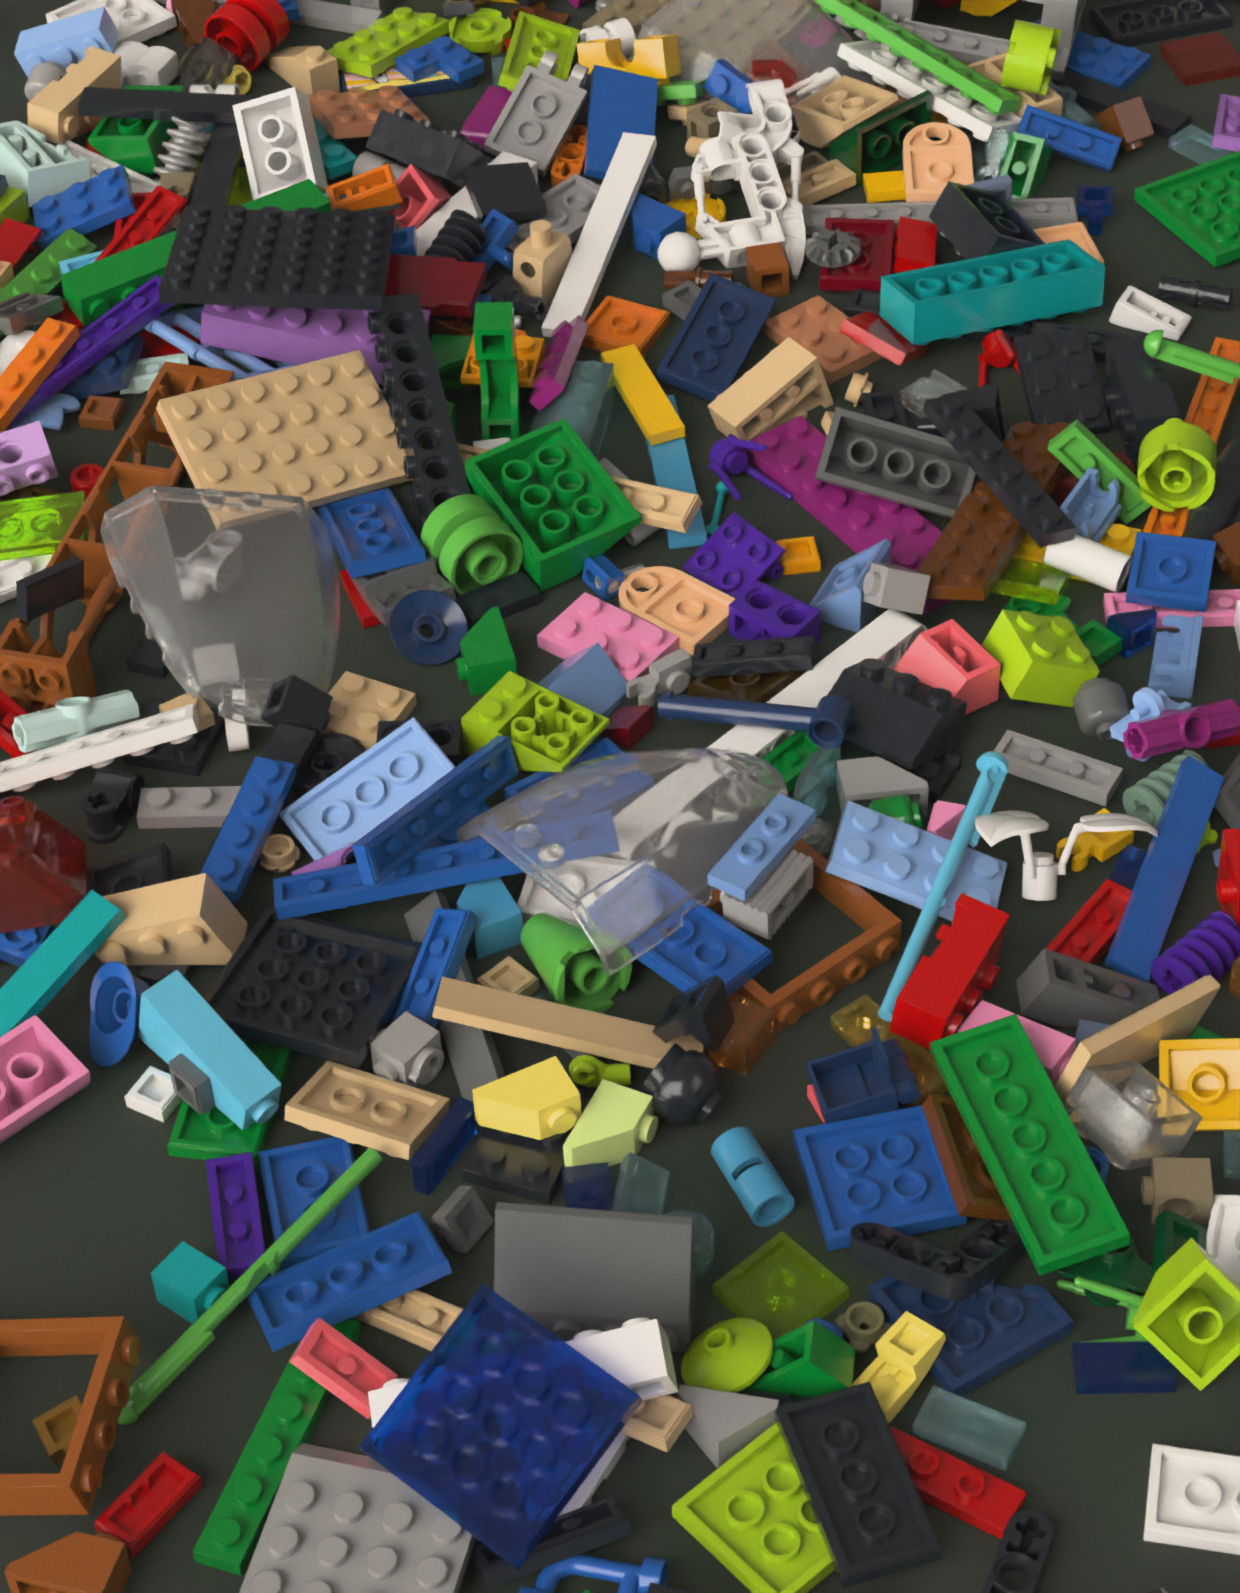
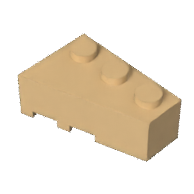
(56, 106)
(772, 393)

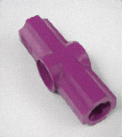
(1182, 729)

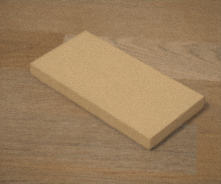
(1140, 1033)

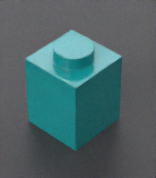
(189, 1282)

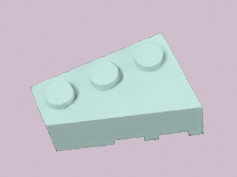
(36, 164)

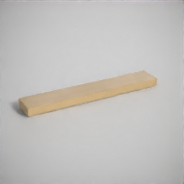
(553, 1023)

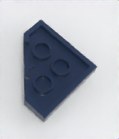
(981, 1332)

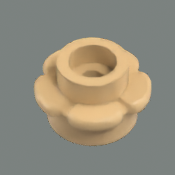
(856, 387)
(279, 853)

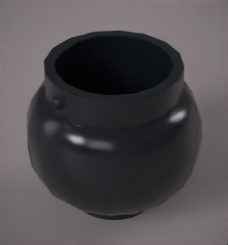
(683, 1086)

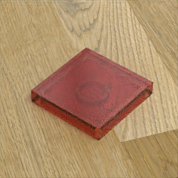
(1201, 58)

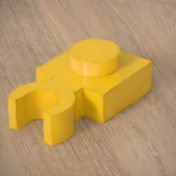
(1097, 844)

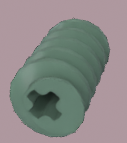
(1150, 794)

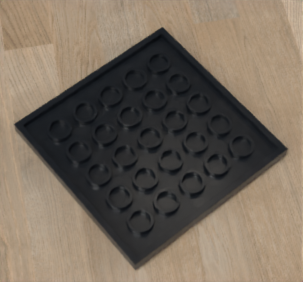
(279, 258)

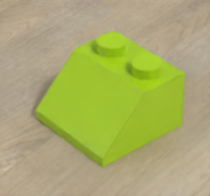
(1192, 1314)

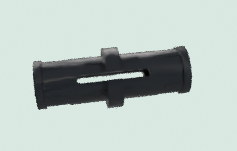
(1195, 292)

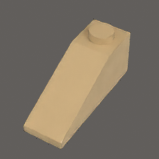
(306, 68)

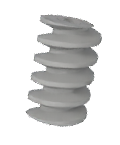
(182, 148)

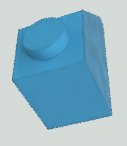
(498, 917)

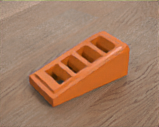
(366, 190)

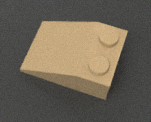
(838, 109)

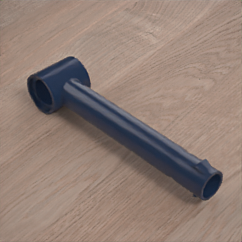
(824, 724)

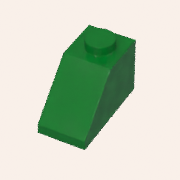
(1026, 164)
(485, 654)
(808, 1363)

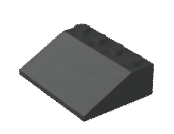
(596, 1268)

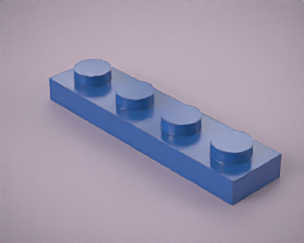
(249, 825)

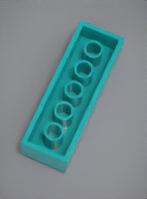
(991, 291)

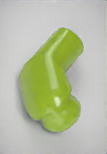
(591, 1071)

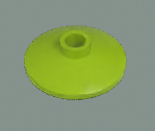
(728, 1355)

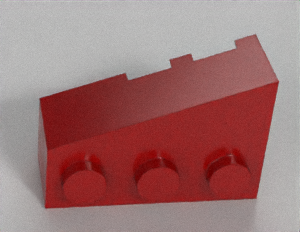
(954, 976)

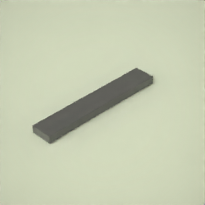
(469, 1048)

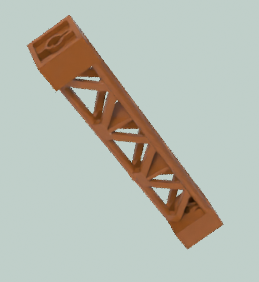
(39, 673)

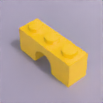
(653, 57)

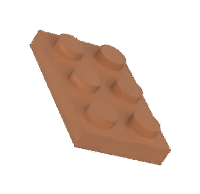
(817, 329)

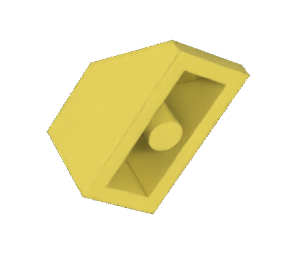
(530, 1101)

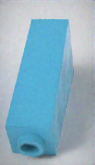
(180, 1021)

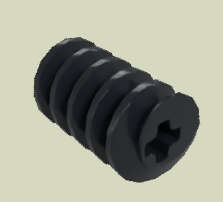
(458, 238)

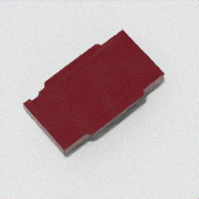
(441, 283)

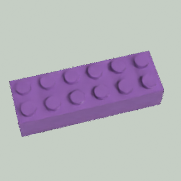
(291, 333)

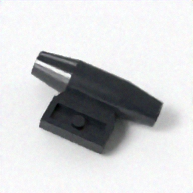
(1223, 505)

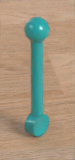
(713, 526)

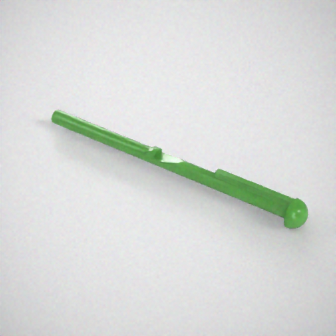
(1190, 358)
(200, 1333)

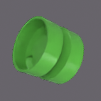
(471, 543)

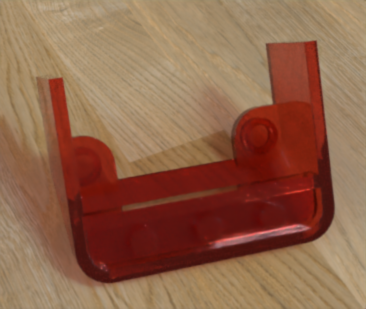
(40, 867)

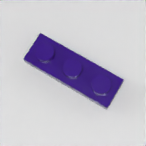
(235, 1212)

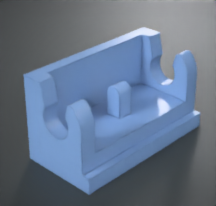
(1091, 507)
(1176, 656)

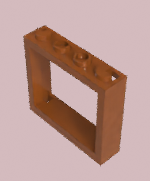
(841, 967)
(95, 1430)

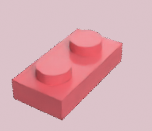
(340, 1366)

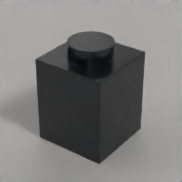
(297, 704)

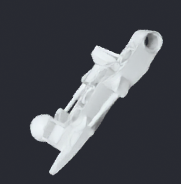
(748, 152)

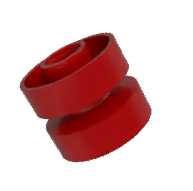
(249, 29)

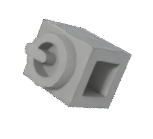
(407, 1051)

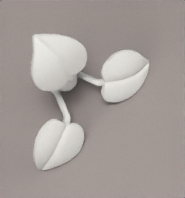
(1039, 868)

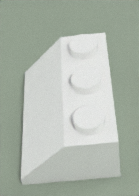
(279, 142)

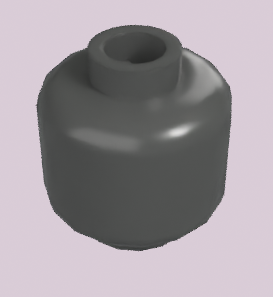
(1100, 706)

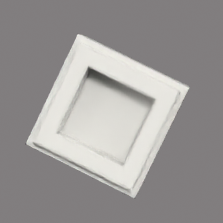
(153, 1095)

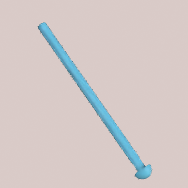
(993, 772)

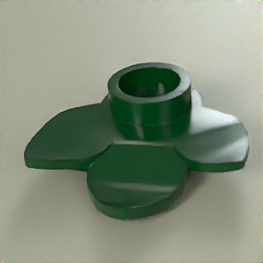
(1115, 1268)

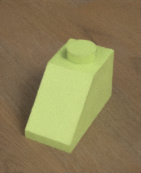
(611, 1126)

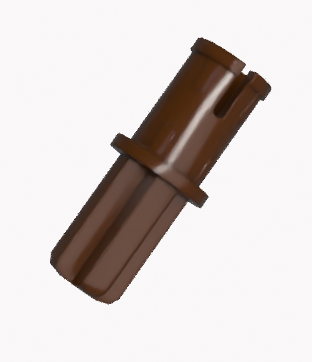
(675, 278)

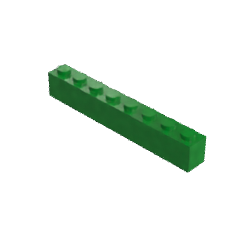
(106, 282)

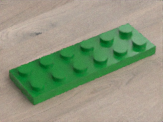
(1029, 1145)

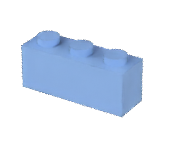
(66, 39)

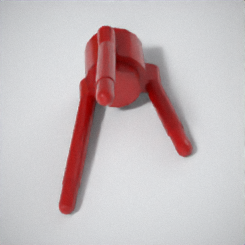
(997, 353)

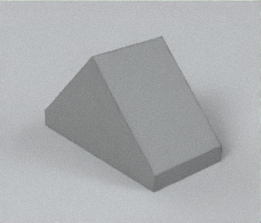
(726, 1420)

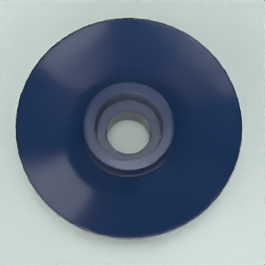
(430, 611)

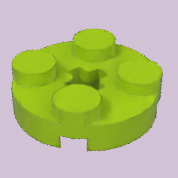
(481, 31)

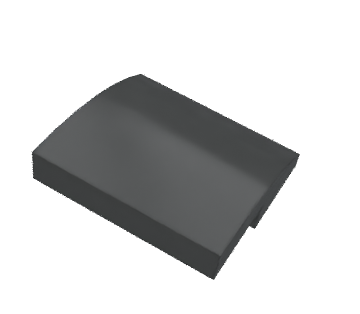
(386, 588)

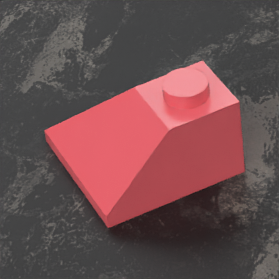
(421, 197)

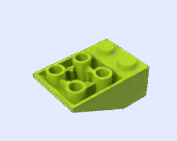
(541, 724)

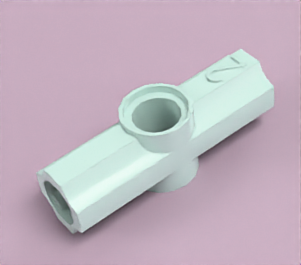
(74, 719)

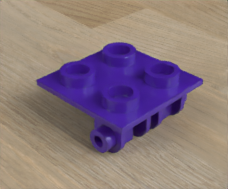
(735, 557)

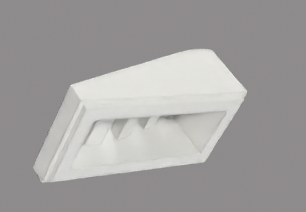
(1146, 313)

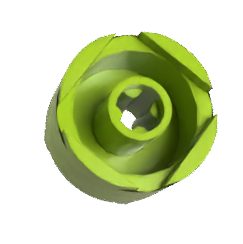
(1030, 57)
(1177, 466)

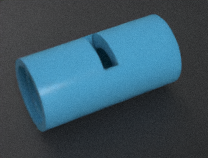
(752, 1176)

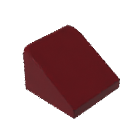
(629, 725)

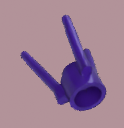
(730, 458)

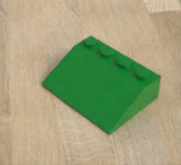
(552, 500)

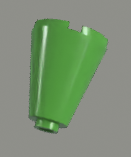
(570, 963)

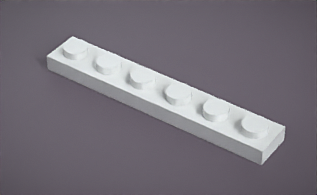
(99, 748)

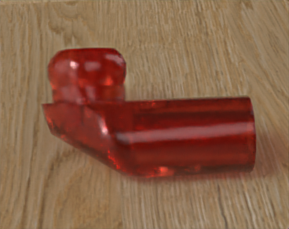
(774, 70)

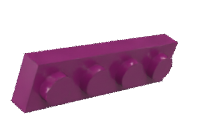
(558, 362)

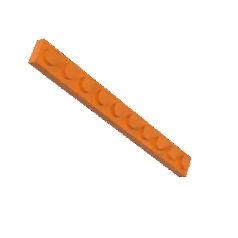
(1209, 412)

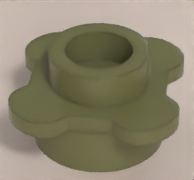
(863, 1315)

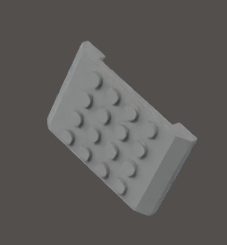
(354, 1530)

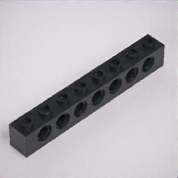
(417, 403)

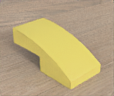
(902, 1362)

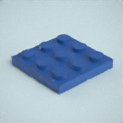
(875, 1172)

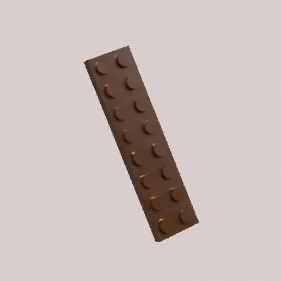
(982, 530)

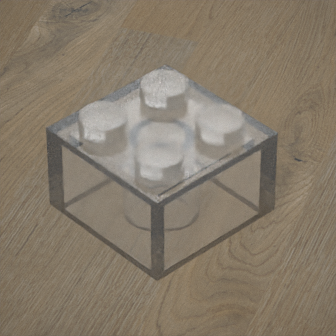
(1130, 1114)

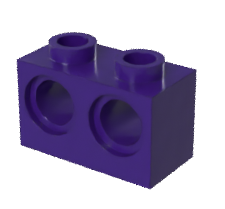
(771, 614)

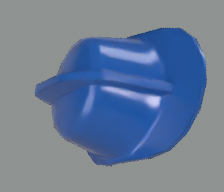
(114, 1012)

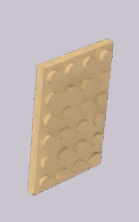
(289, 432)

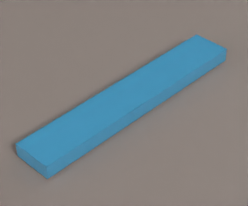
(673, 471)

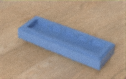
(761, 847)

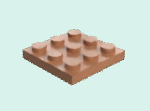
(356, 111)

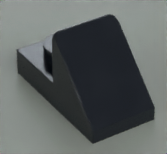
(698, 1012)

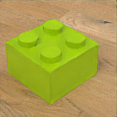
(1039, 657)

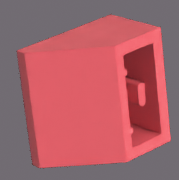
(955, 662)

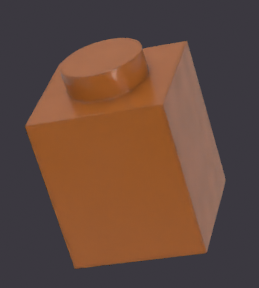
(767, 269)

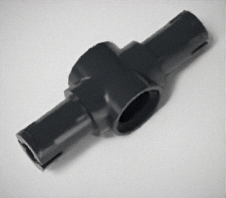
(509, 290)

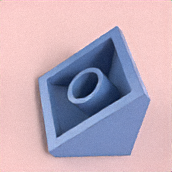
(842, 591)
(588, 680)

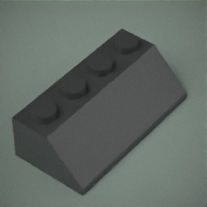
(894, 463)

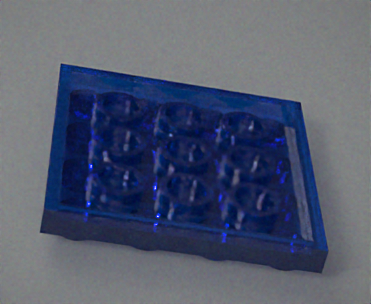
(501, 1425)

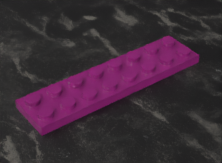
(852, 516)

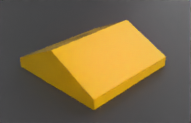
(1205, 1078)

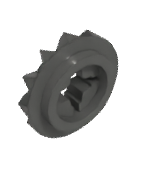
(845, 249)

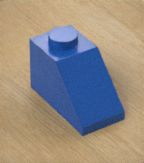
(652, 222)

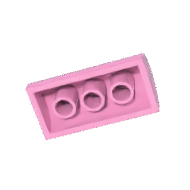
(35, 1075)

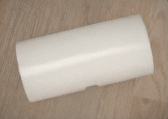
(1090, 562)

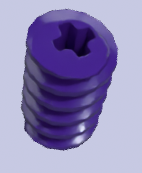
(1202, 952)

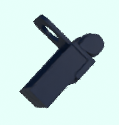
(863, 1080)

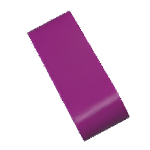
(485, 114)

